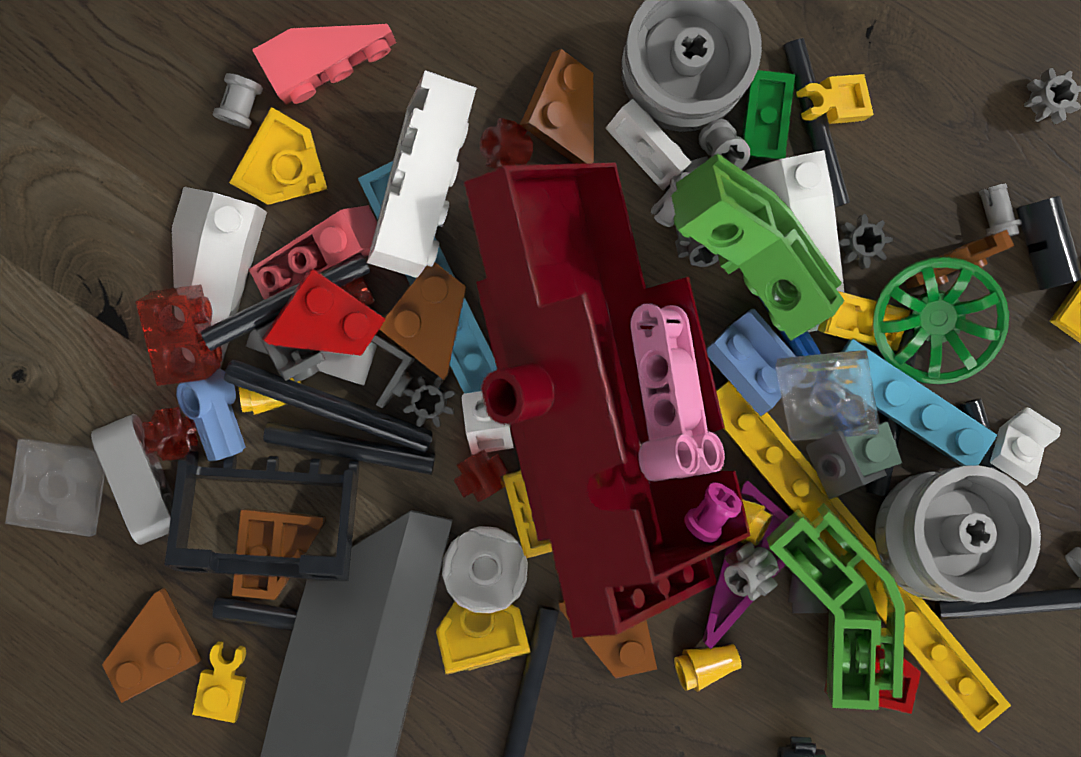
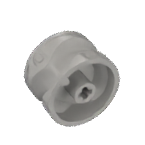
(720, 63)
(958, 534)

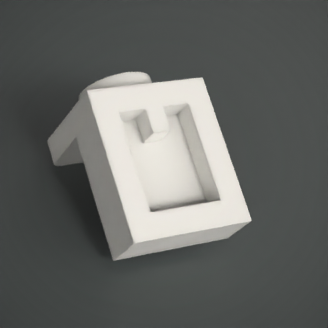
(481, 429)
(1022, 444)

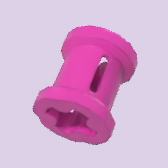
(713, 512)

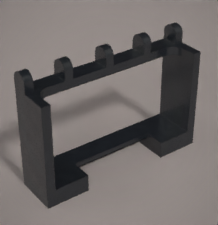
(183, 559)

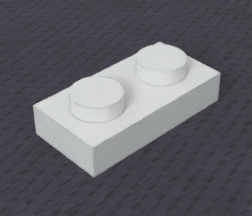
(647, 144)

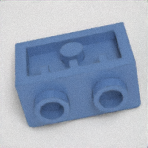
(748, 359)

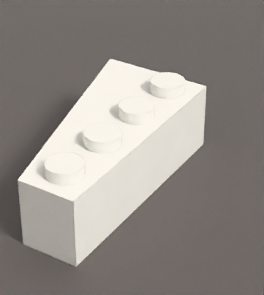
(421, 175)

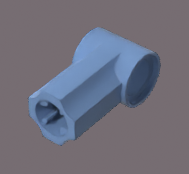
(213, 415)

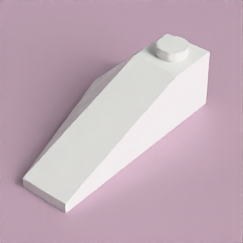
(807, 190)
(214, 248)

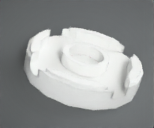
(485, 570)

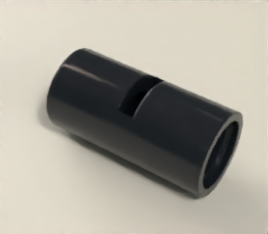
(1049, 243)

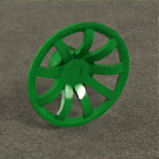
(940, 318)

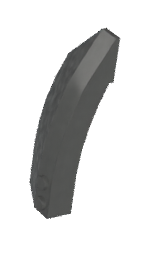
(359, 646)

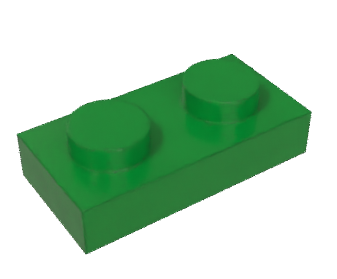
(768, 115)

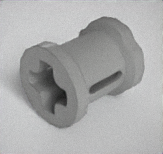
(237, 100)
(722, 138)

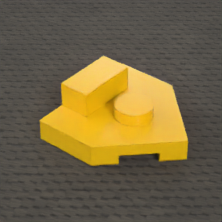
(280, 162)
(480, 639)

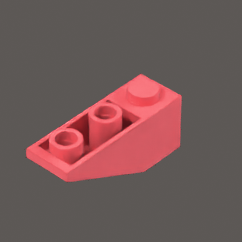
(312, 56)
(320, 248)

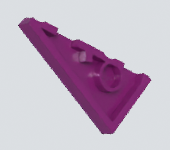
(727, 605)

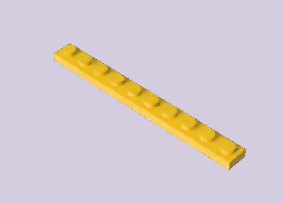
(801, 489)

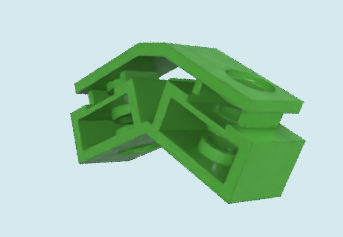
(761, 237)
(853, 619)

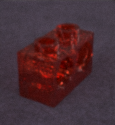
(168, 335)

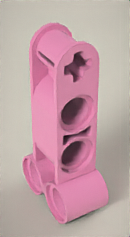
(678, 443)

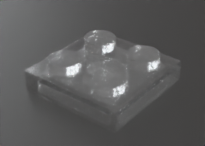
(828, 395)
(55, 488)

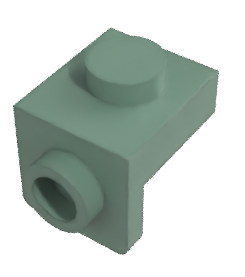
(875, 451)

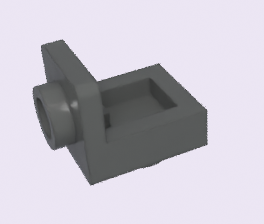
(291, 361)

